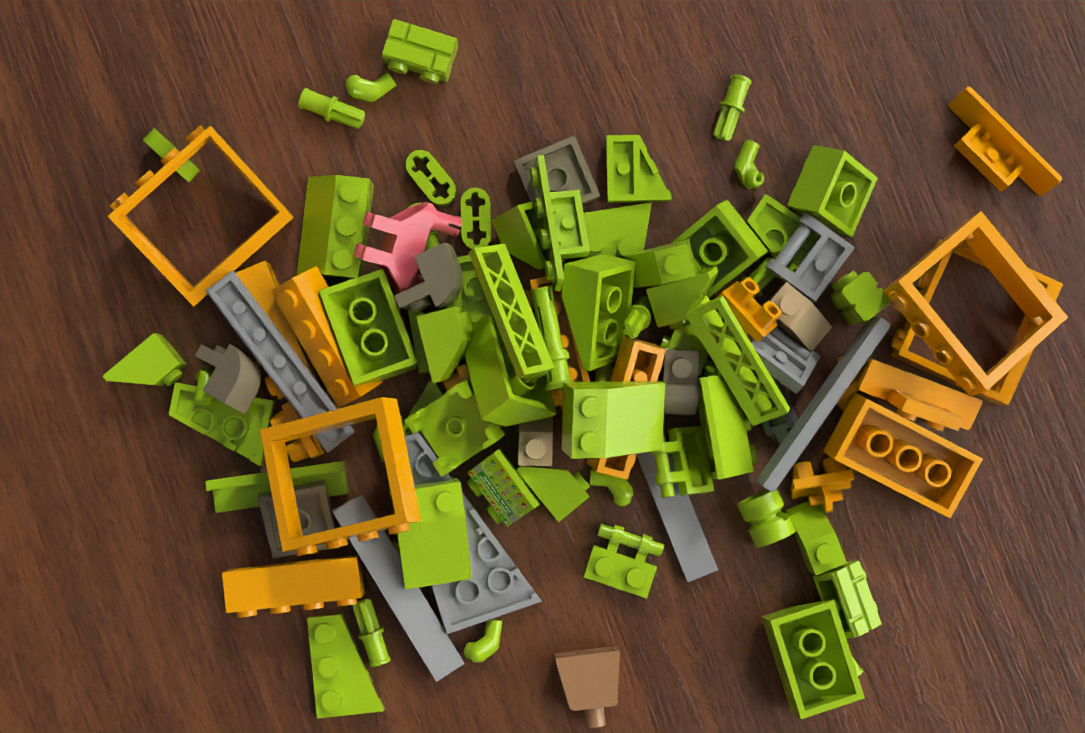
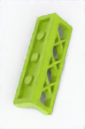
(511, 312)
(732, 362)
(243, 491)

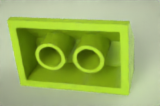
(334, 225)
(369, 328)
(497, 389)
(724, 429)
(813, 658)

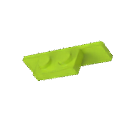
(563, 224)

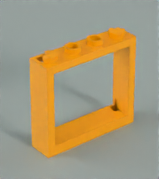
(150, 182)
(1009, 272)
(1005, 387)
(397, 466)

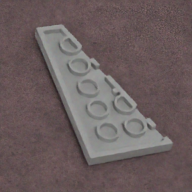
(496, 582)

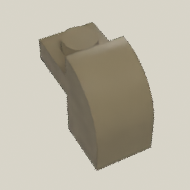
(441, 276)
(234, 378)
(681, 381)

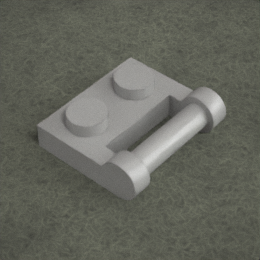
(820, 262)
(786, 359)

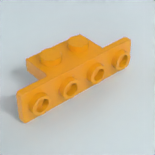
(998, 148)
(919, 397)

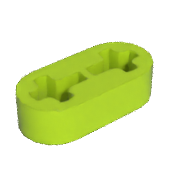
(163, 147)
(437, 173)
(484, 218)

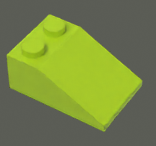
(723, 241)
(596, 300)
(612, 418)
(438, 545)

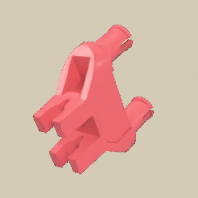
(403, 239)

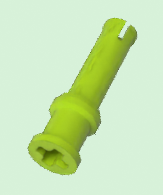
(549, 328)

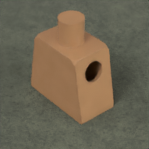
(590, 681)

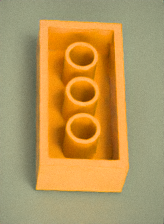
(902, 455)

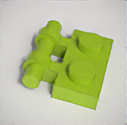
(690, 463)
(620, 570)

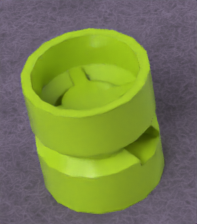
(766, 518)

